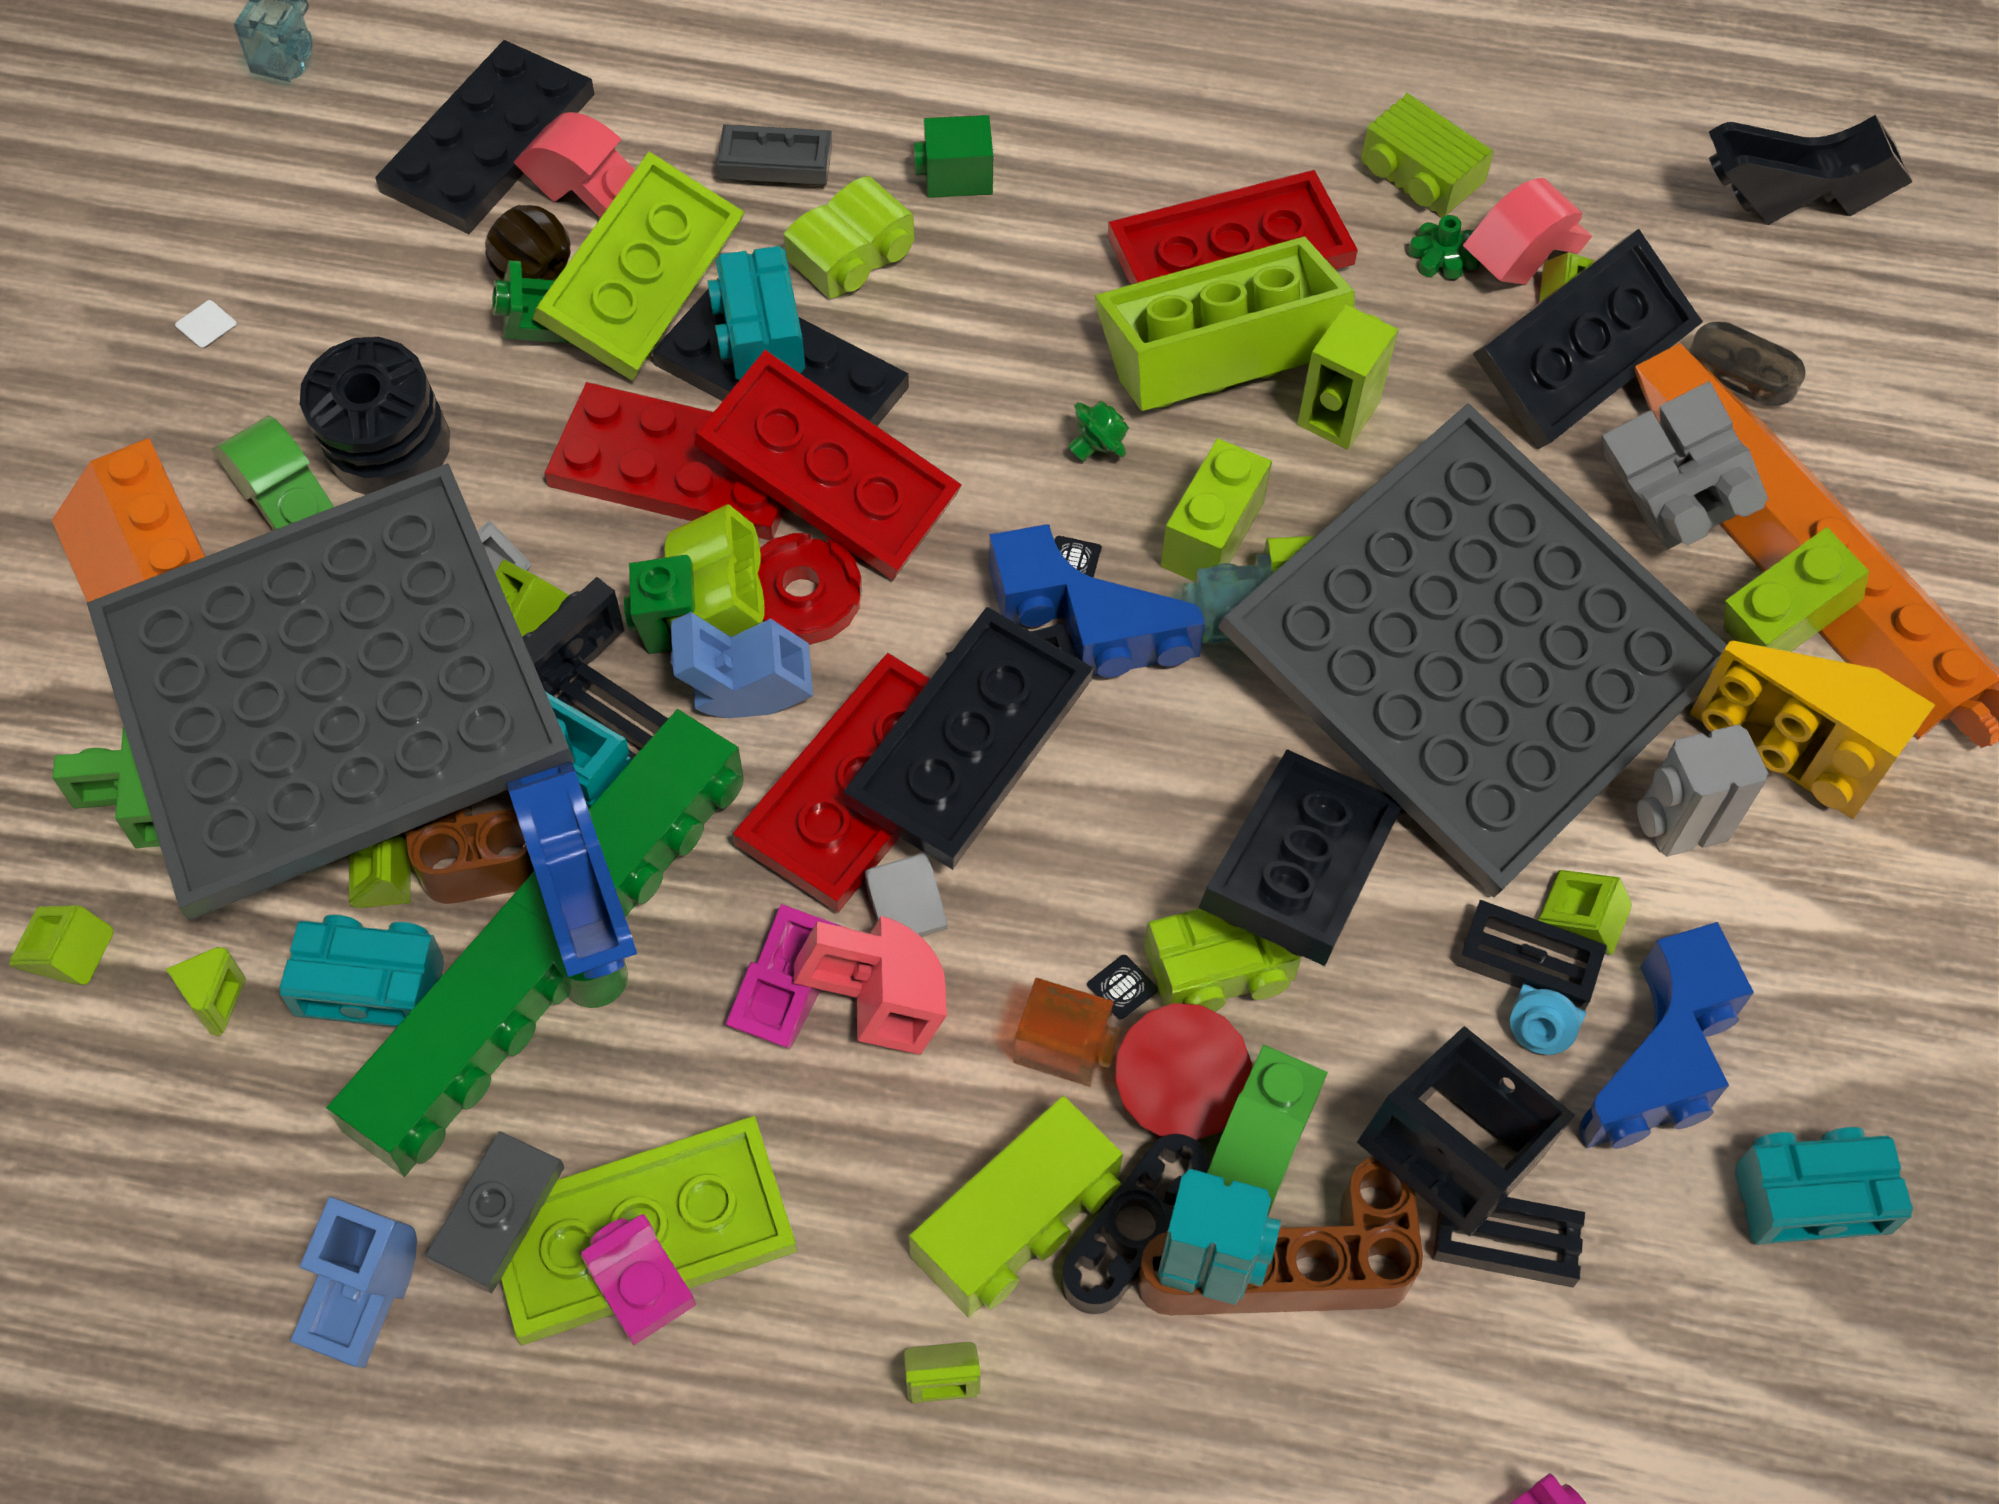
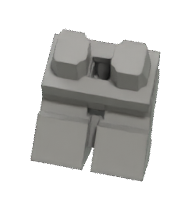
(1686, 468)

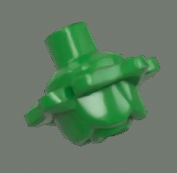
(1099, 430)

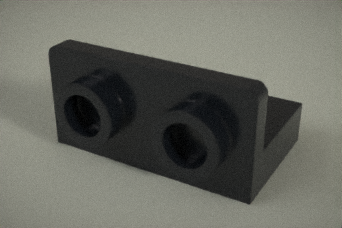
(574, 634)

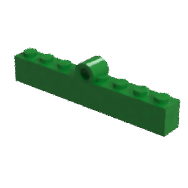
(514, 968)

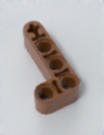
(476, 845)
(1341, 1248)

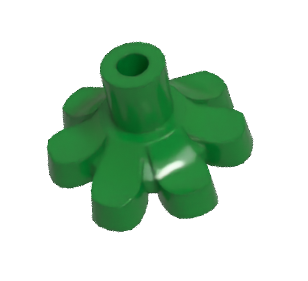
(1443, 248)

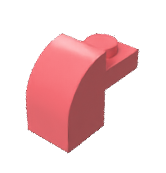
(577, 156)
(1525, 231)
(889, 973)

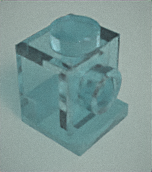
(275, 37)
(1223, 588)

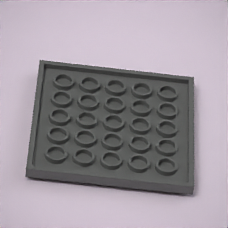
(1477, 646)
(322, 689)

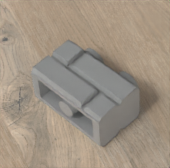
(1702, 790)

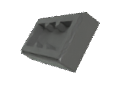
(774, 154)
(495, 1212)

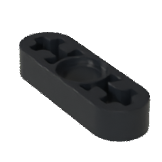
(1089, 1251)

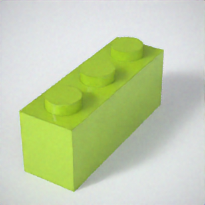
(1017, 1208)

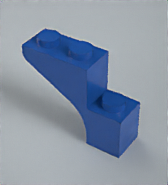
(1106, 622)
(572, 872)
(1674, 1072)

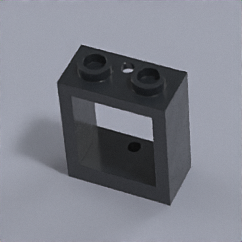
(1442, 1161)

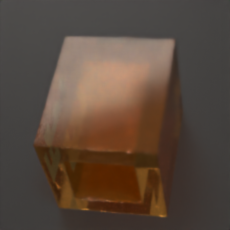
(1065, 1032)

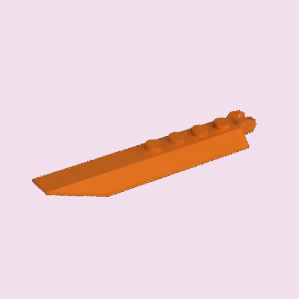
(1897, 621)

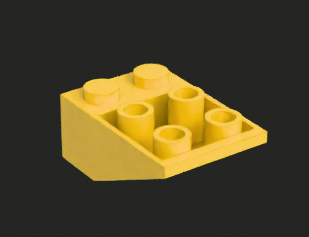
(1814, 718)

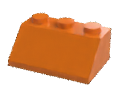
(124, 522)

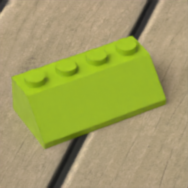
(1221, 322)

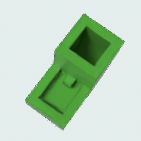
(272, 472)
(106, 779)
(1267, 1121)

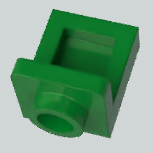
(516, 302)
(658, 591)

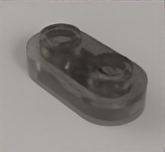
(1749, 363)

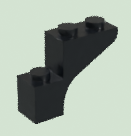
(1786, 171)

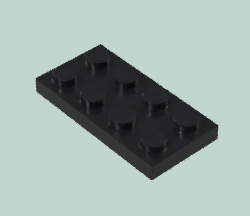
(467, 149)
(1587, 338)
(832, 363)
(968, 737)
(1302, 857)

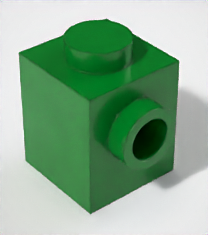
(956, 156)

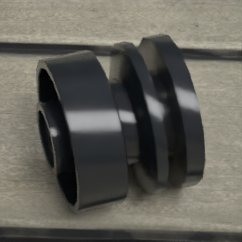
(374, 413)

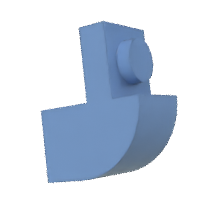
(744, 673)
(360, 1269)

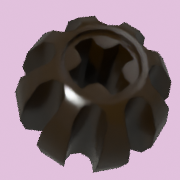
(531, 237)

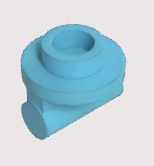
(1545, 1020)

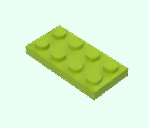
(639, 266)
(703, 1195)

